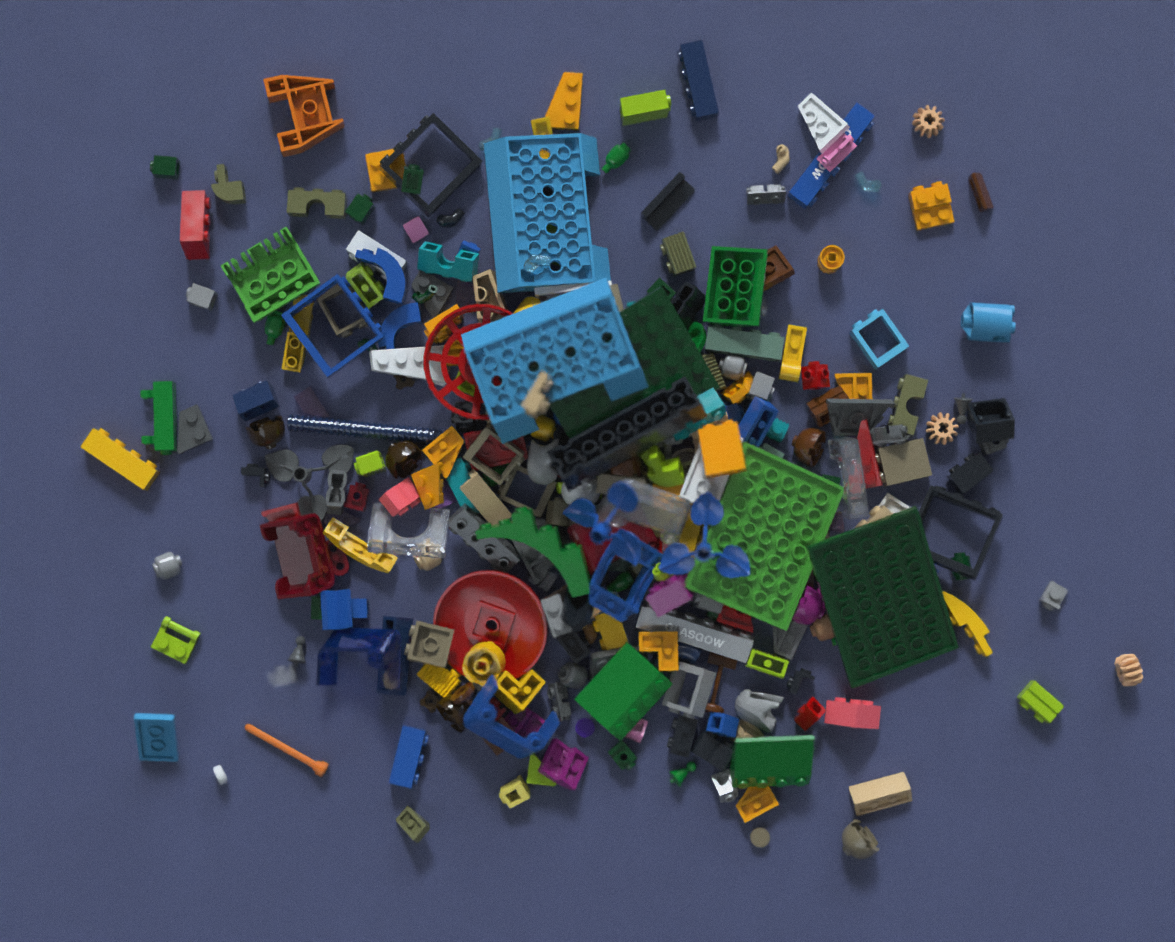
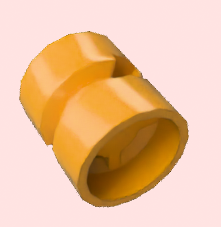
(830, 259)

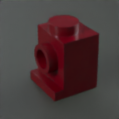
(361, 503)

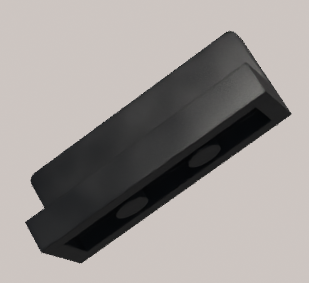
(667, 202)
(577, 611)

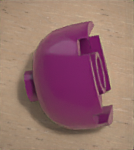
(809, 607)

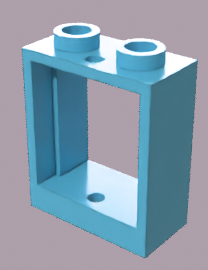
(876, 363)

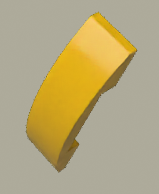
(357, 548)

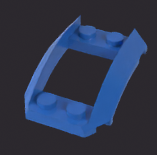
(612, 604)

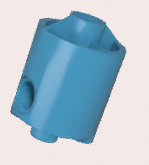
(988, 322)

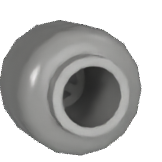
(733, 366)
(167, 565)

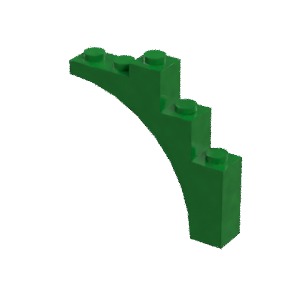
(524, 529)

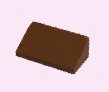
(980, 192)

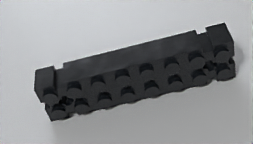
(627, 433)

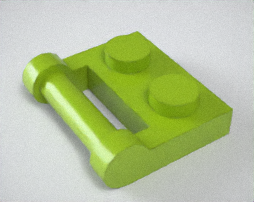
(173, 646)

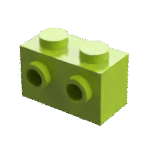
(365, 284)

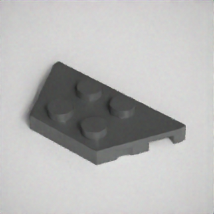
(847, 414)
(535, 561)

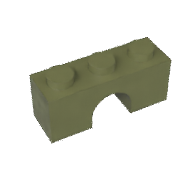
(300, 201)
(910, 388)

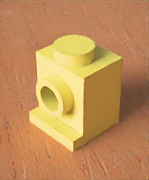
(514, 798)

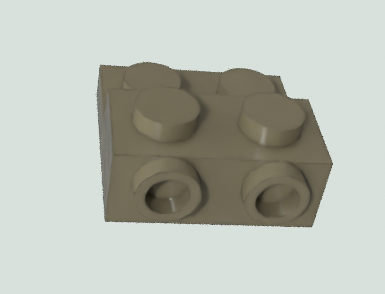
(429, 644)

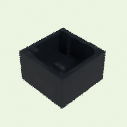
(990, 420)

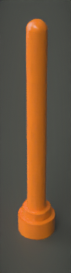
(319, 767)

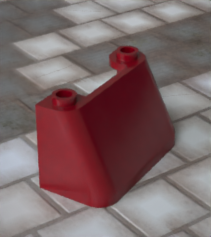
(593, 552)
(301, 555)

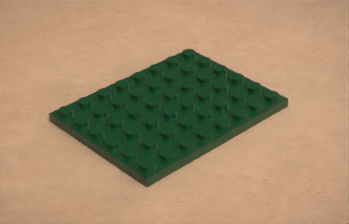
(663, 353)
(882, 597)

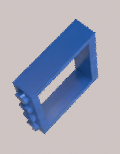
(355, 299)

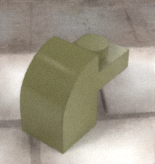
(227, 191)

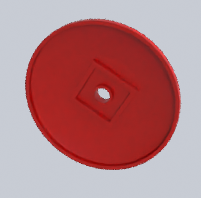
(496, 597)

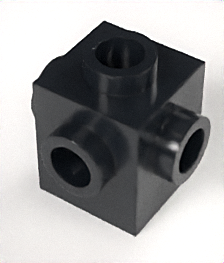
(461, 423)

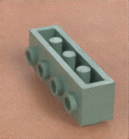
(743, 343)

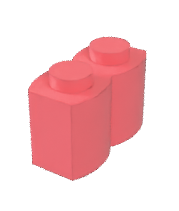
(400, 498)

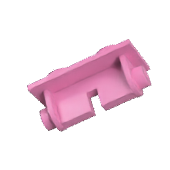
(837, 152)

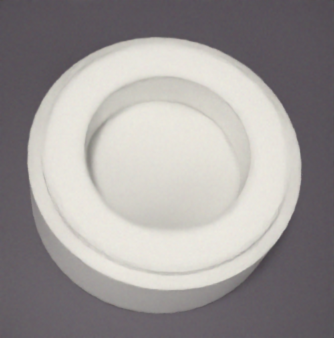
(220, 774)

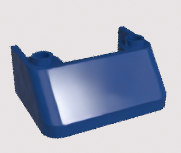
(481, 720)

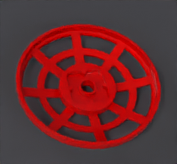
(462, 361)

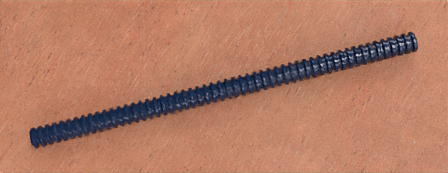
(372, 430)

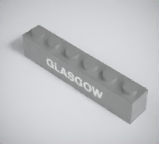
(699, 632)

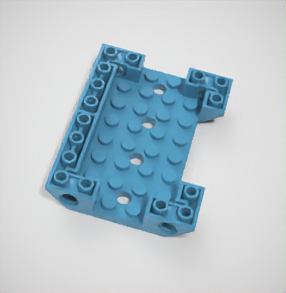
(523, 211)
(543, 336)

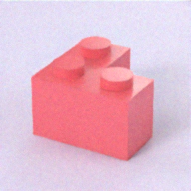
(853, 713)

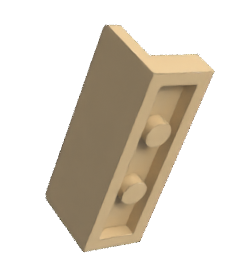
(484, 499)
(880, 793)

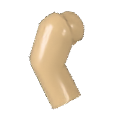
(783, 158)

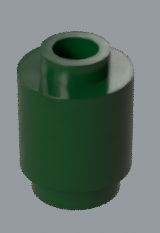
(964, 559)

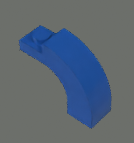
(396, 281)
(396, 321)

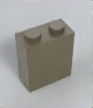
(903, 462)

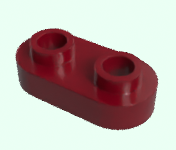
(338, 557)

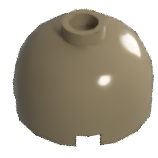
(859, 841)

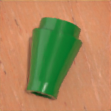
(621, 582)

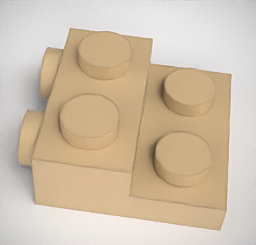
(535, 400)

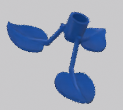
(583, 512)
(679, 560)

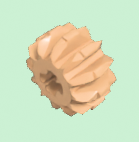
(932, 117)
(935, 428)
(1128, 670)

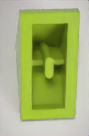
(534, 776)

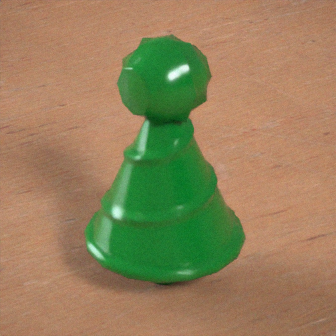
(679, 775)

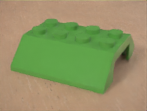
(272, 276)

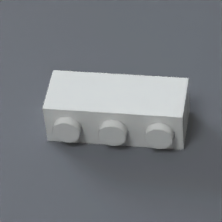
(362, 241)

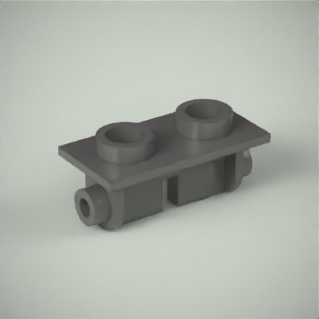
(774, 195)
(896, 435)
(556, 693)

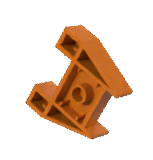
(308, 110)

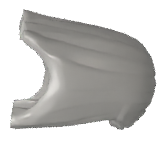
(539, 463)
(756, 708)

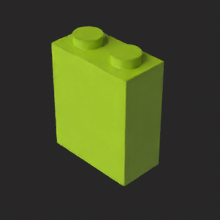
(644, 107)

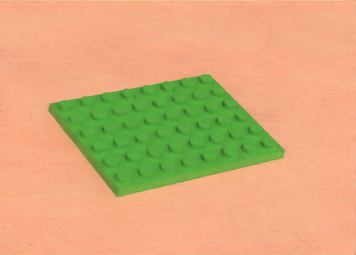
(772, 517)

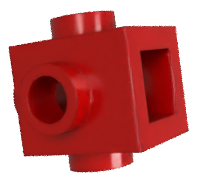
(815, 376)

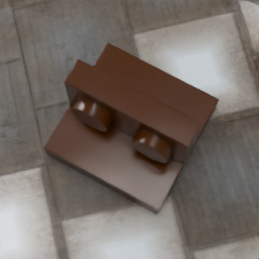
(777, 268)

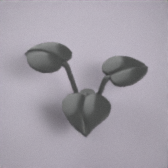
(285, 466)

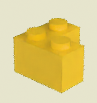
(611, 631)
(518, 693)

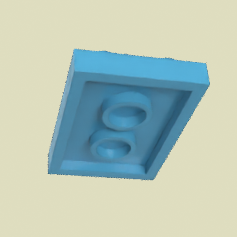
(156, 737)

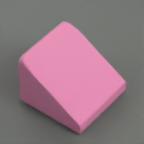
(415, 229)
(637, 732)

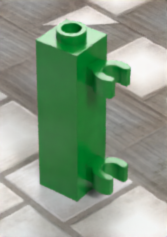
(164, 417)

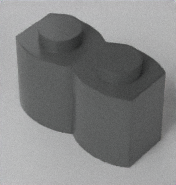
(336, 492)

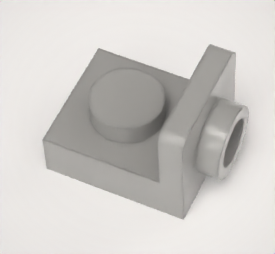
(1053, 596)
(723, 785)

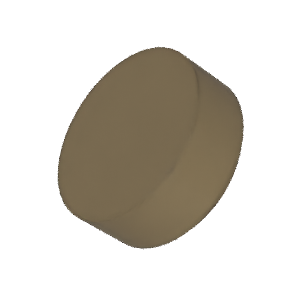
(759, 837)

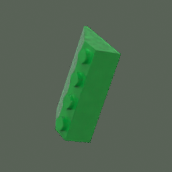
(735, 286)
(623, 691)
(772, 761)

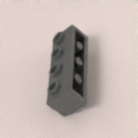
(494, 550)

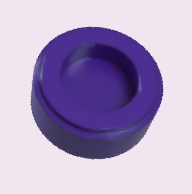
(584, 727)

